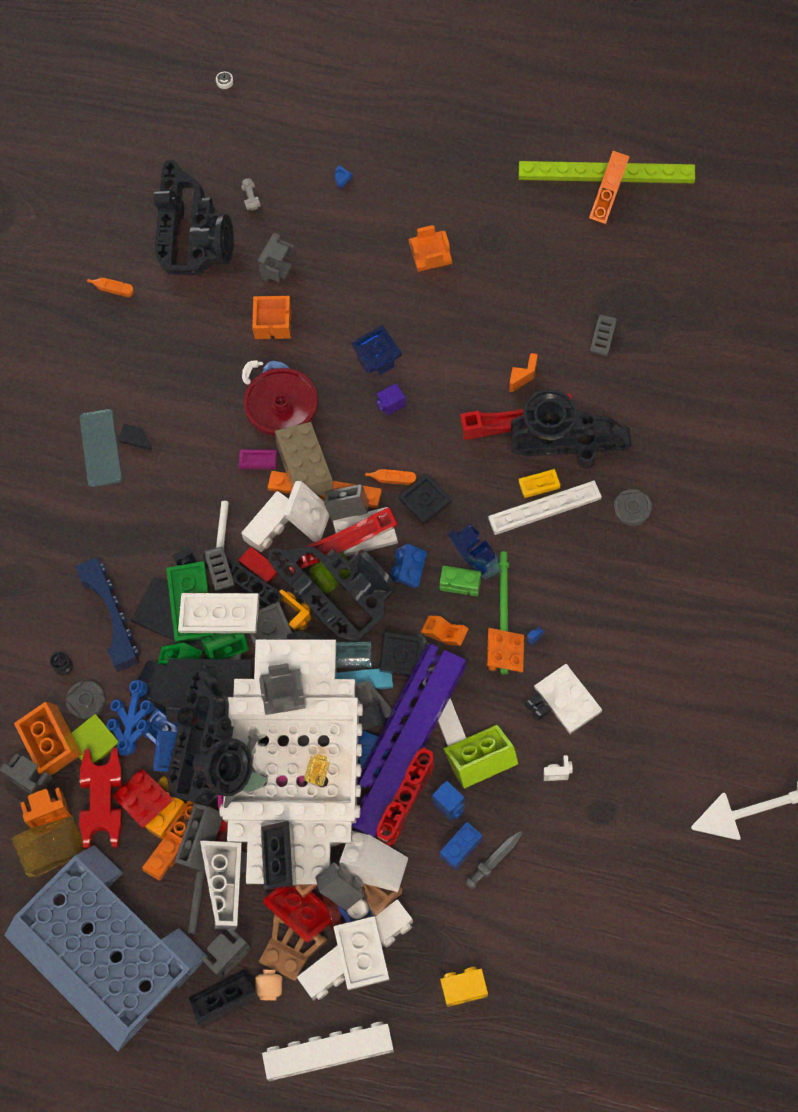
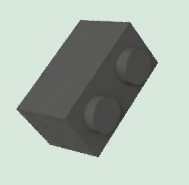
(346, 502)
(340, 886)

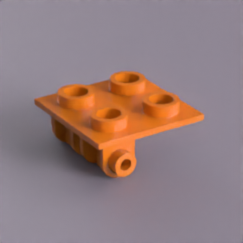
(505, 650)

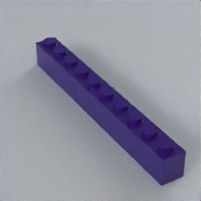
(411, 739)

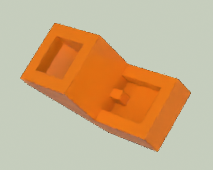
(522, 376)
(443, 631)

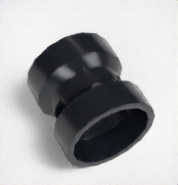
(57, 662)
(538, 706)

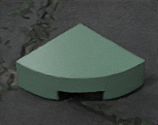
(255, 782)

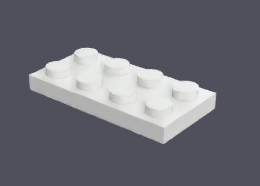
(218, 613)

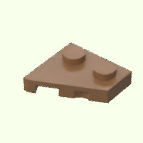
(379, 898)

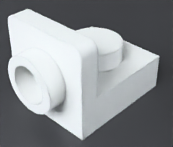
(555, 772)

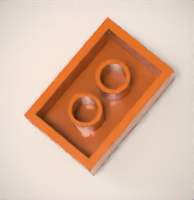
(48, 738)

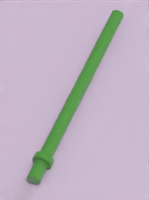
(504, 596)

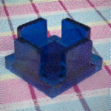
(376, 351)
(477, 557)

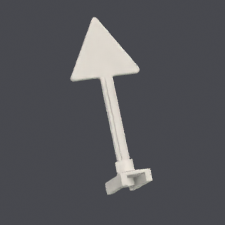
(720, 818)

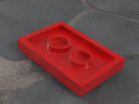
(142, 798)
(303, 915)

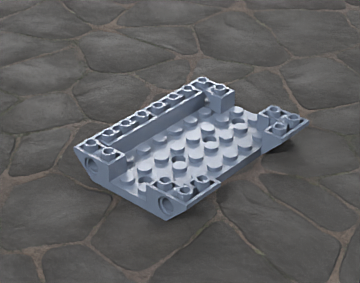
(82, 963)

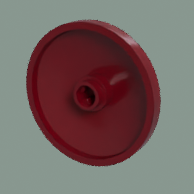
(280, 400)

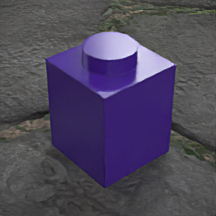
(390, 399)

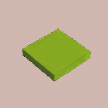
(96, 737)

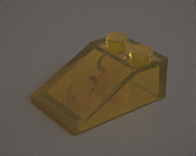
(48, 846)

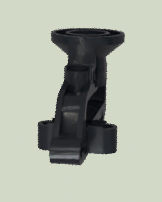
(211, 238)
(554, 418)
(365, 582)
(204, 754)

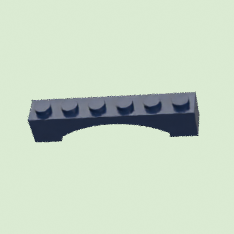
(121, 652)

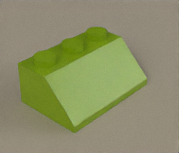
(481, 756)

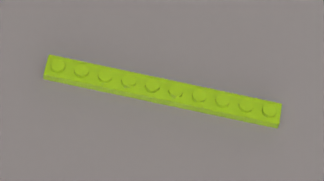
(595, 172)

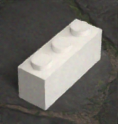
(266, 523)

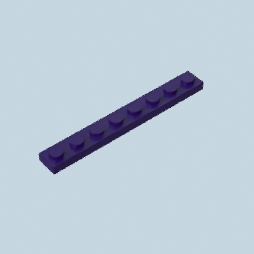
(400, 709)

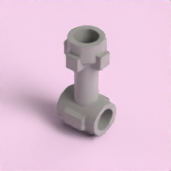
(252, 202)

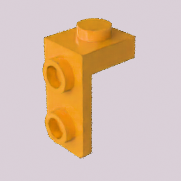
(301, 620)

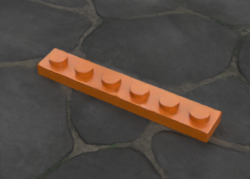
(280, 482)

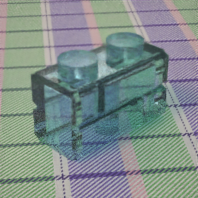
(353, 654)

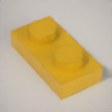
(539, 483)

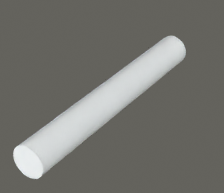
(222, 524)

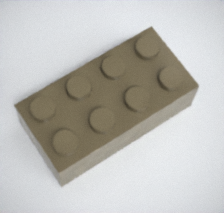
(303, 458)

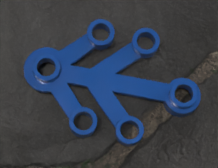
(127, 740)

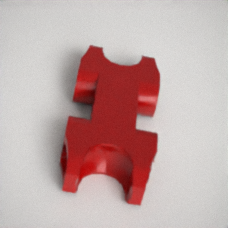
(410, 786)
(101, 815)

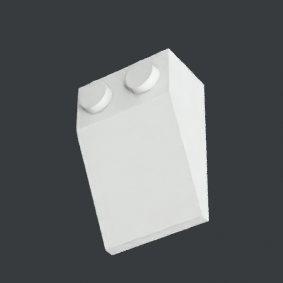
(373, 862)

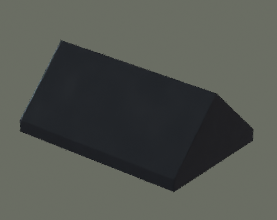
(278, 856)
(223, 999)

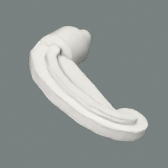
(248, 368)

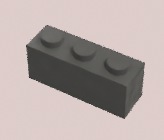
(201, 826)

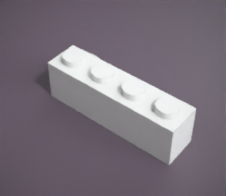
(223, 878)

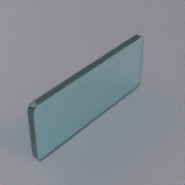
(100, 448)

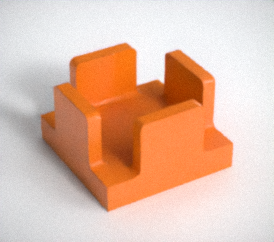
(430, 248)
(44, 808)

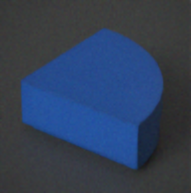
(342, 176)
(534, 635)

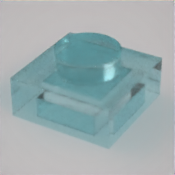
(493, 568)

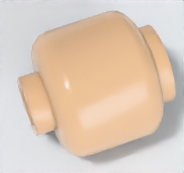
(268, 985)

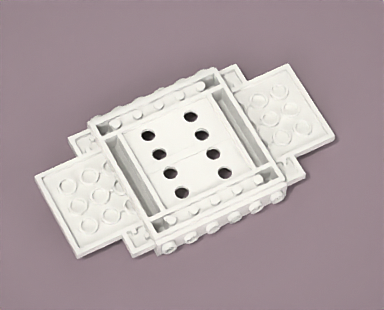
(316, 812)

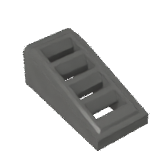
(605, 324)
(215, 557)

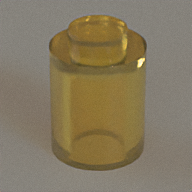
(317, 769)

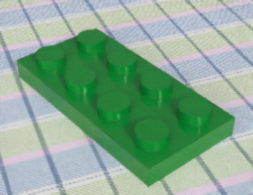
(186, 579)

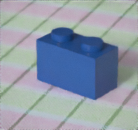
(449, 801)
(461, 846)

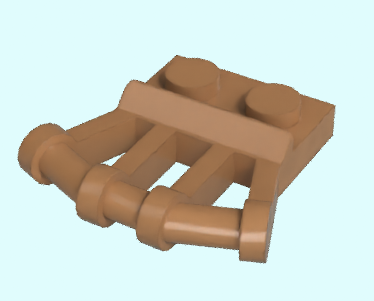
(285, 959)

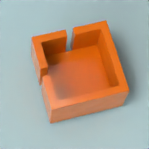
(272, 317)

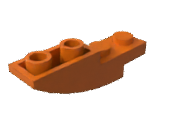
(609, 187)
(167, 850)

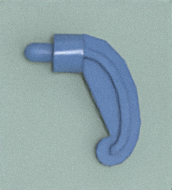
(273, 365)

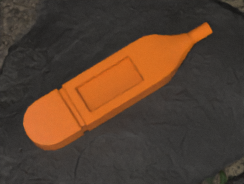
(113, 286)
(393, 477)

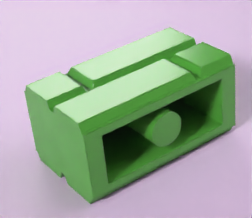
(460, 580)

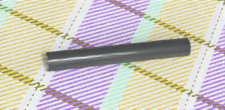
(196, 902)

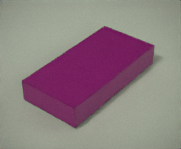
(258, 459)

